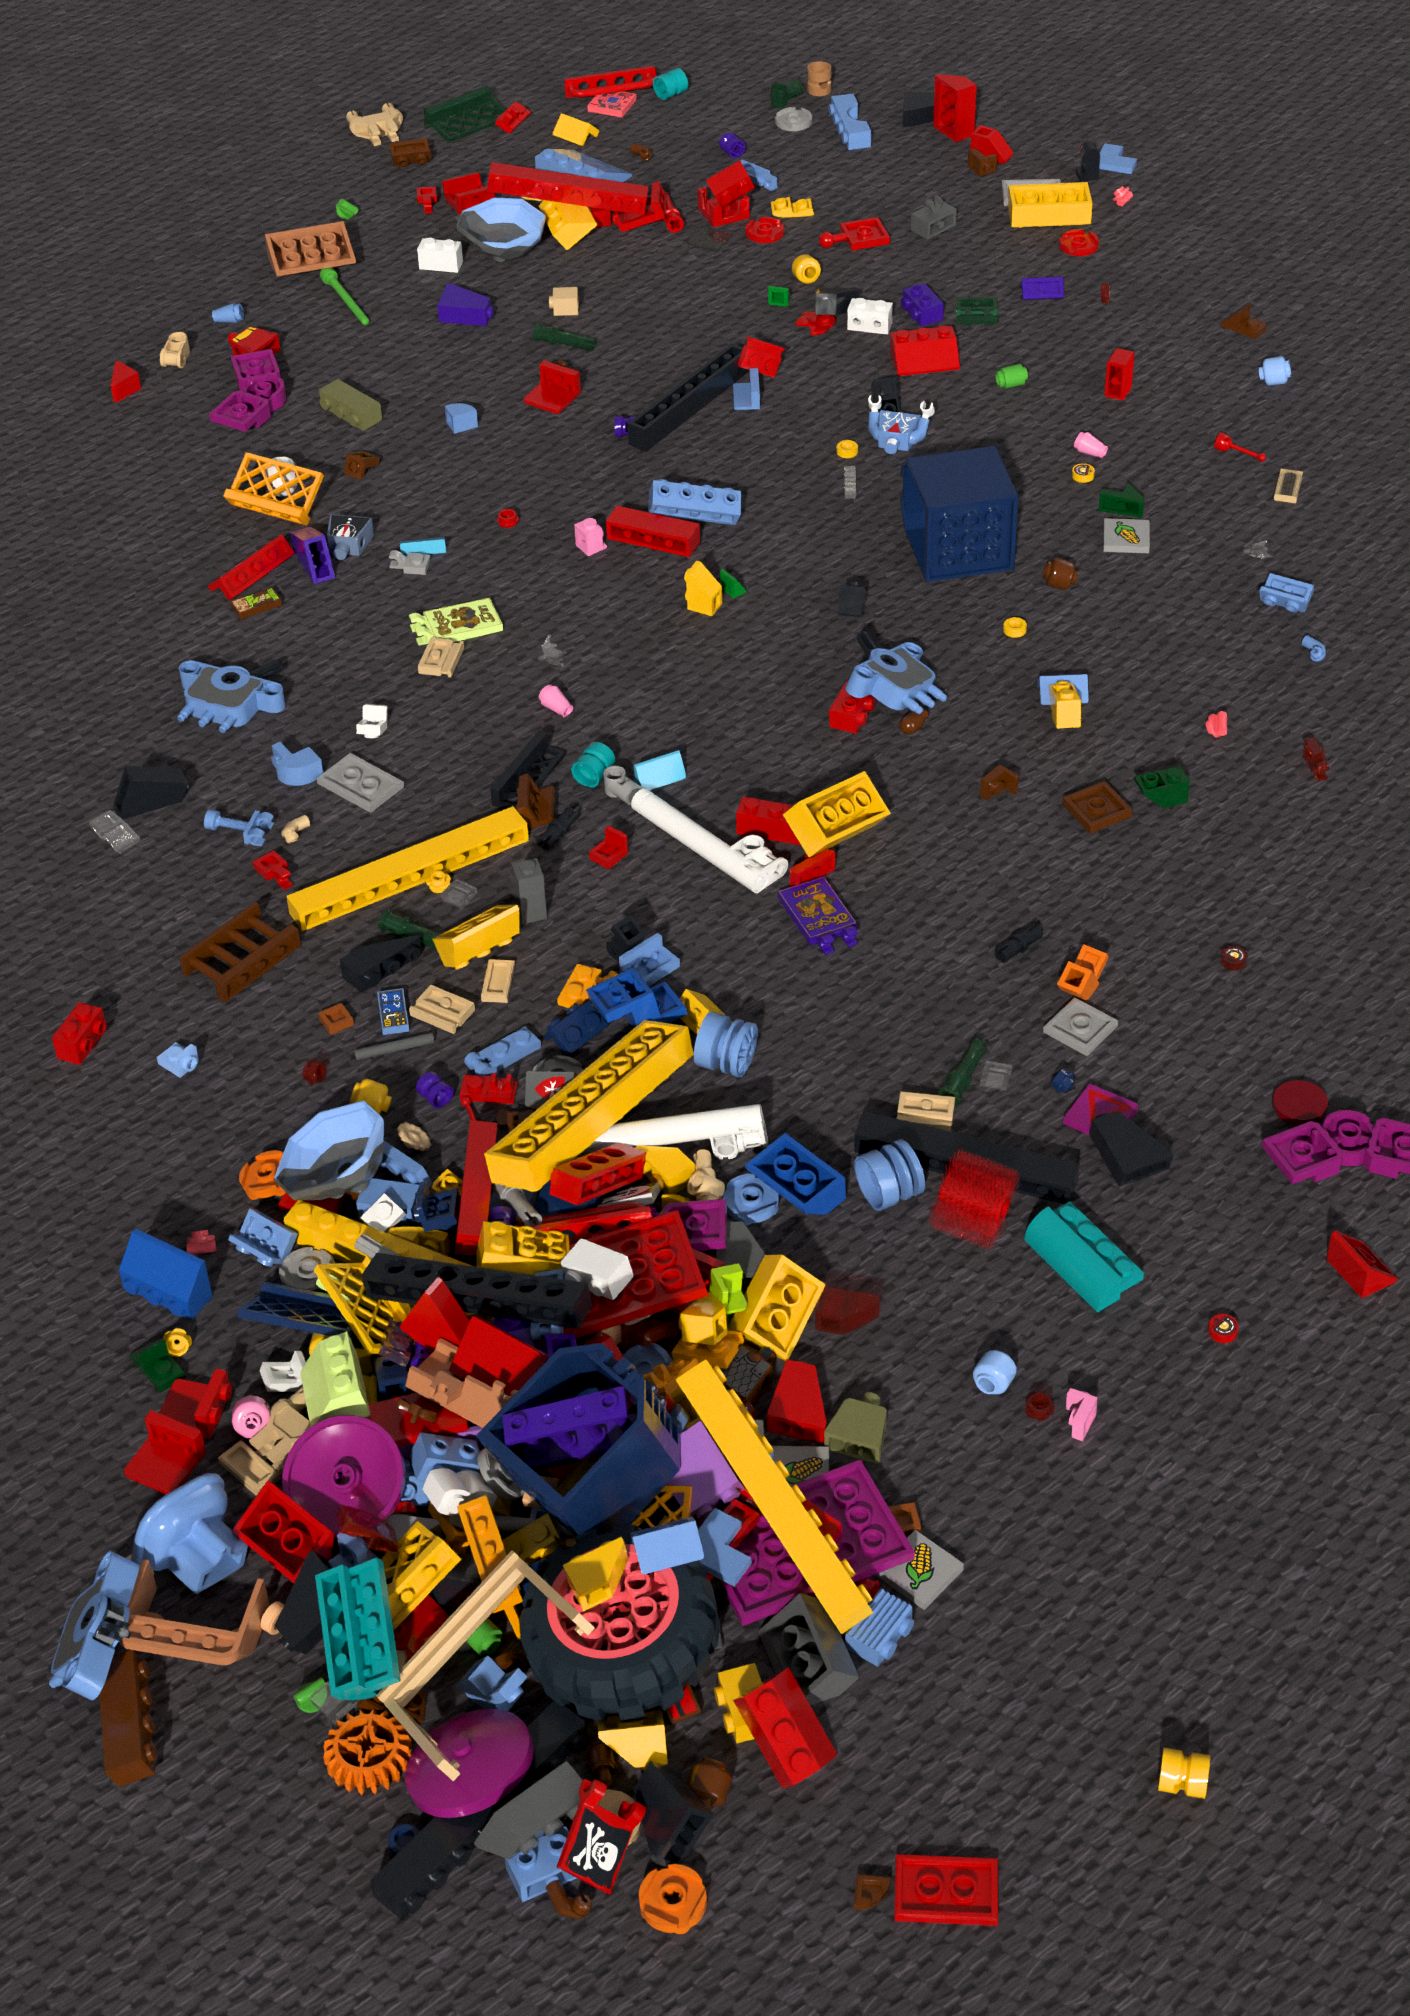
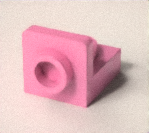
(1083, 1412)

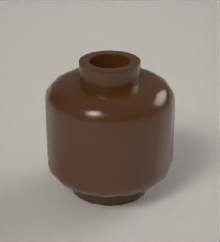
(1060, 573)
(710, 1781)

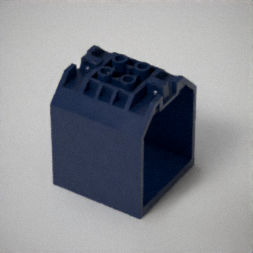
(959, 513)
(630, 1469)

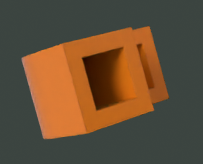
(1083, 975)

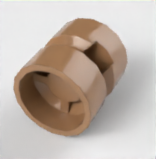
(819, 78)

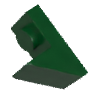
(1123, 503)
(157, 1364)

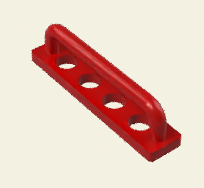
(571, 84)
(604, 1216)

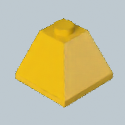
(636, 1740)

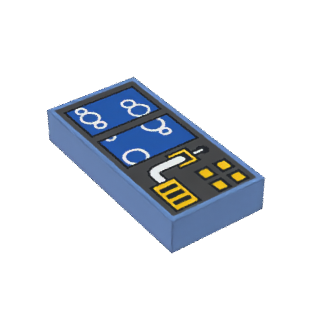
(393, 1011)

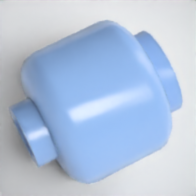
(1275, 371)
(994, 1372)

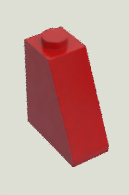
(436, 1317)
(798, 1404)

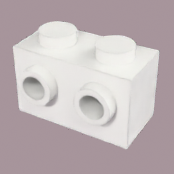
(440, 255)
(869, 316)
(599, 1267)

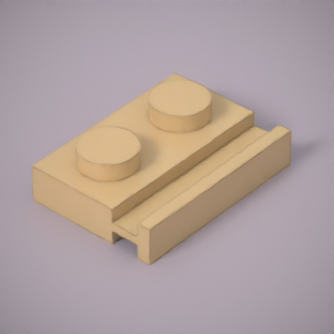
(440, 657)
(442, 1009)
(927, 1110)

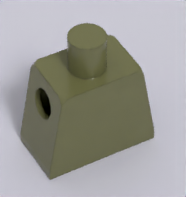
(858, 1429)

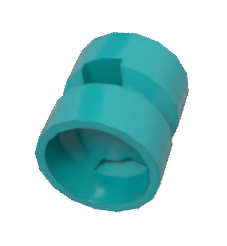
(670, 83)
(591, 765)

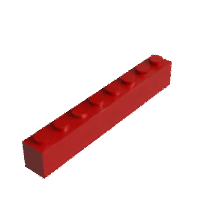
(567, 188)

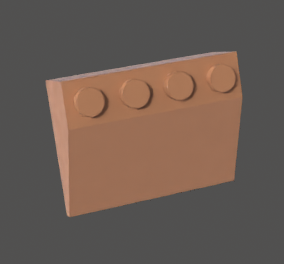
(309, 249)

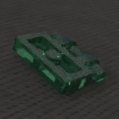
(976, 310)

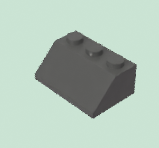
(811, 1647)
(532, 1814)

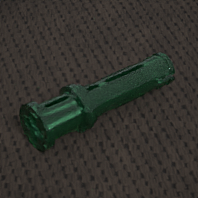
(555, 335)
(405, 927)
(959, 1079)

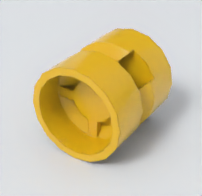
(1184, 1773)

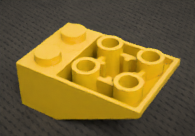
(520, 1248)

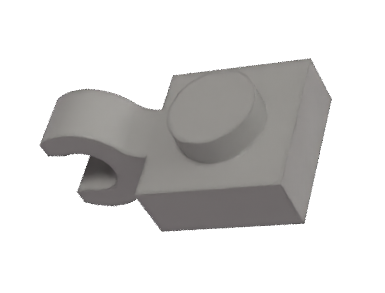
(412, 564)

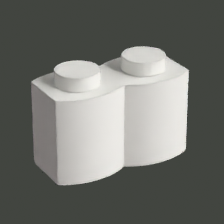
(452, 1489)

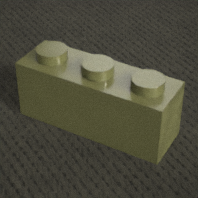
(350, 404)

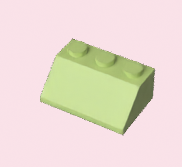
(334, 1381)

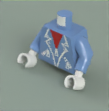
(896, 429)

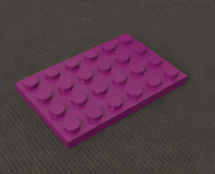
(868, 1541)

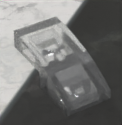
(115, 831)

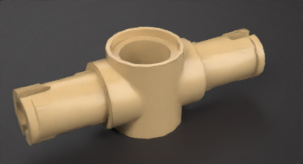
(703, 1181)

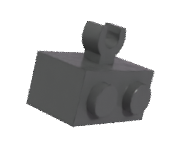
(933, 218)

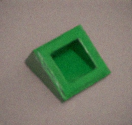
(778, 296)
(730, 585)

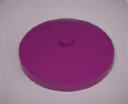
(345, 1464)
(492, 1758)

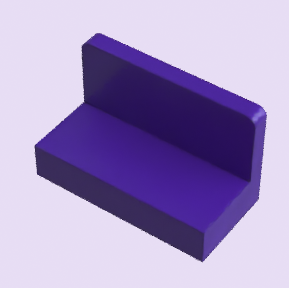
(1042, 288)

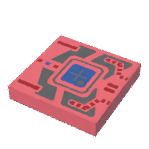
(612, 104)

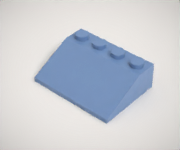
(578, 164)

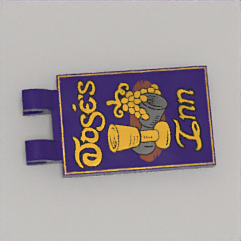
(819, 914)

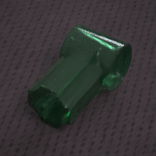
(784, 92)

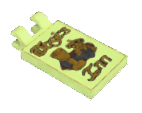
(457, 621)

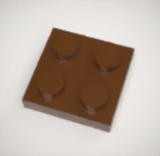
(1097, 807)

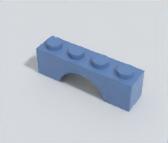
(853, 132)

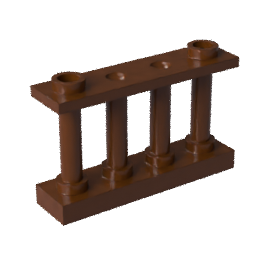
(249, 968)

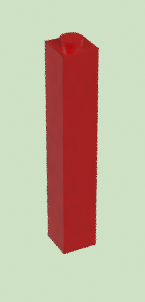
(475, 1187)

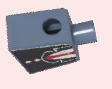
(348, 535)

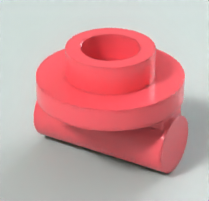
(1122, 195)
(1217, 724)
(201, 1243)

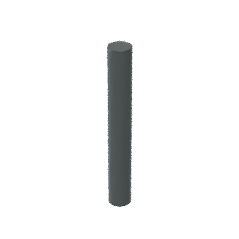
(394, 1046)

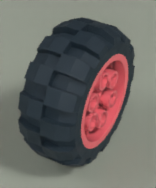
(632, 1671)

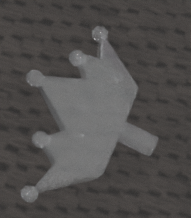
(1258, 550)
(551, 654)

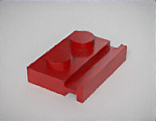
(761, 356)

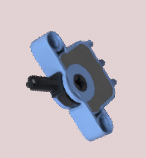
(893, 676)
(229, 693)
(94, 1628)

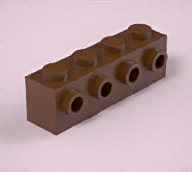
(127, 1720)

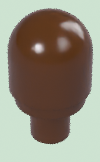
(912, 722)
(602, 1763)

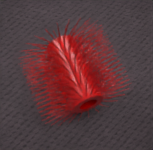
(974, 1199)

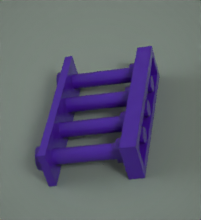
(569, 1428)

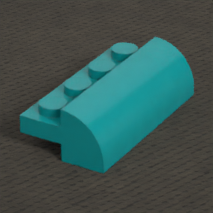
(1082, 1255)
(357, 1630)

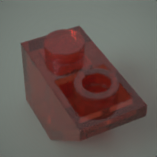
(845, 1310)

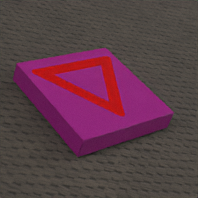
(1093, 1103)

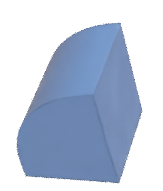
(461, 417)

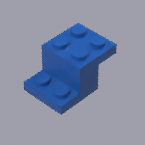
(632, 998)

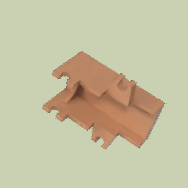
(464, 1397)

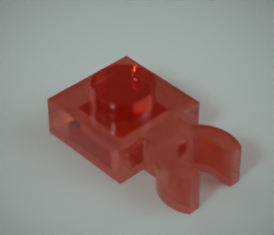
(1314, 757)

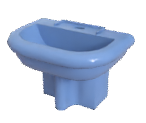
(189, 1534)

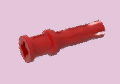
(672, 218)

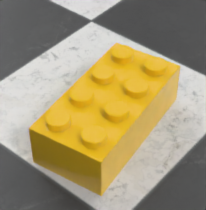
(1049, 204)
(836, 814)

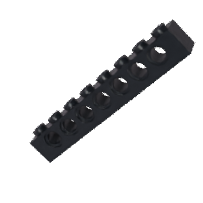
(480, 1290)

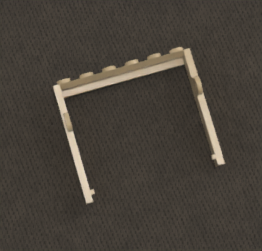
(453, 1635)

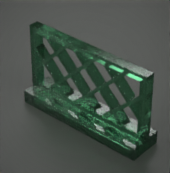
(462, 106)

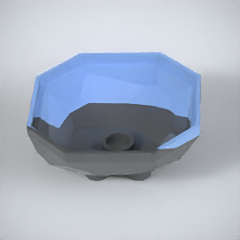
(502, 227)
(333, 1153)

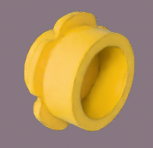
(438, 881)
(180, 1348)

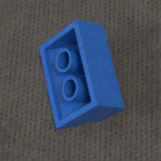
(799, 1176)
(165, 1275)

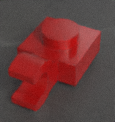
(427, 196)
(273, 866)

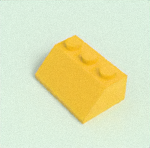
(567, 221)
(478, 935)
(777, 1305)

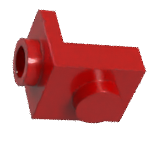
(611, 849)

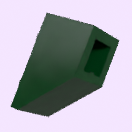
(1165, 786)

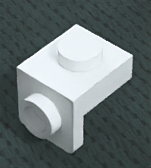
(373, 721)
(383, 1214)
(283, 1375)

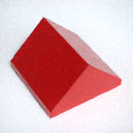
(1358, 1264)

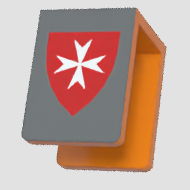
(544, 1085)

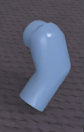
(1316, 648)

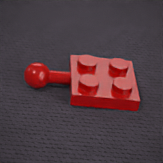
(858, 234)

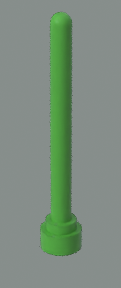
(330, 277)

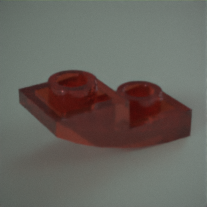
(377, 1532)

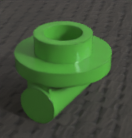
(345, 209)
(303, 1695)

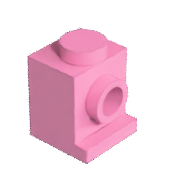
(589, 536)

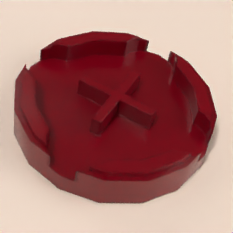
(1300, 1102)

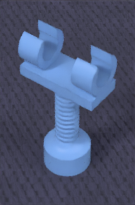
(251, 833)

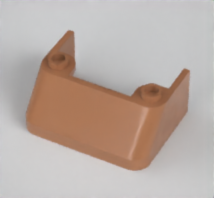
(186, 1640)

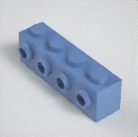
(695, 502)

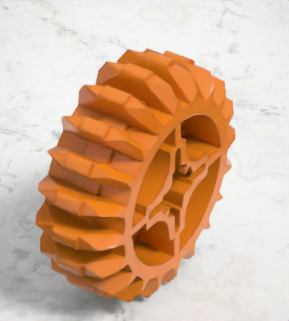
(380, 1763)

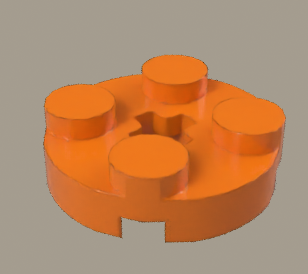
(255, 1177)
(676, 1917)

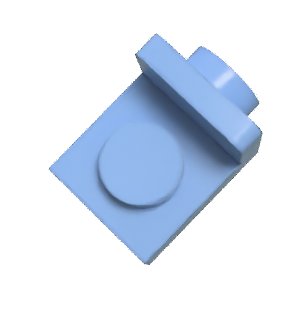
(179, 1059)

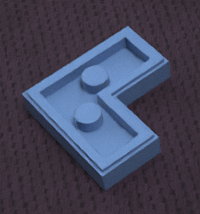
(1113, 161)
(720, 1558)

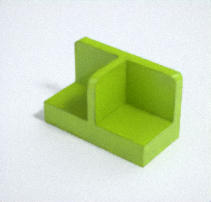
(726, 1286)

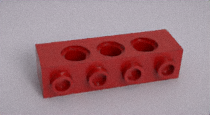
(597, 1173)

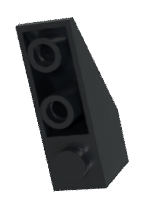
(374, 962)

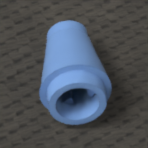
(228, 314)

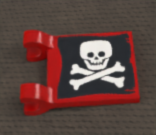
(598, 1837)

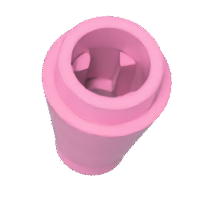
(1090, 445)
(555, 700)

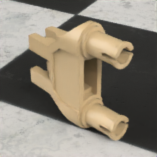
(376, 125)
(282, 1430)

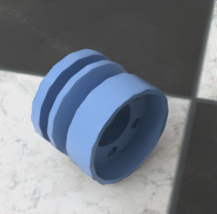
(725, 1044)
(889, 1174)

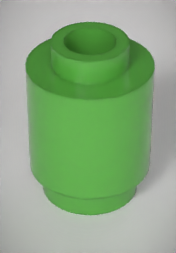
(1011, 376)
(486, 1638)

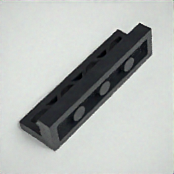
(524, 763)

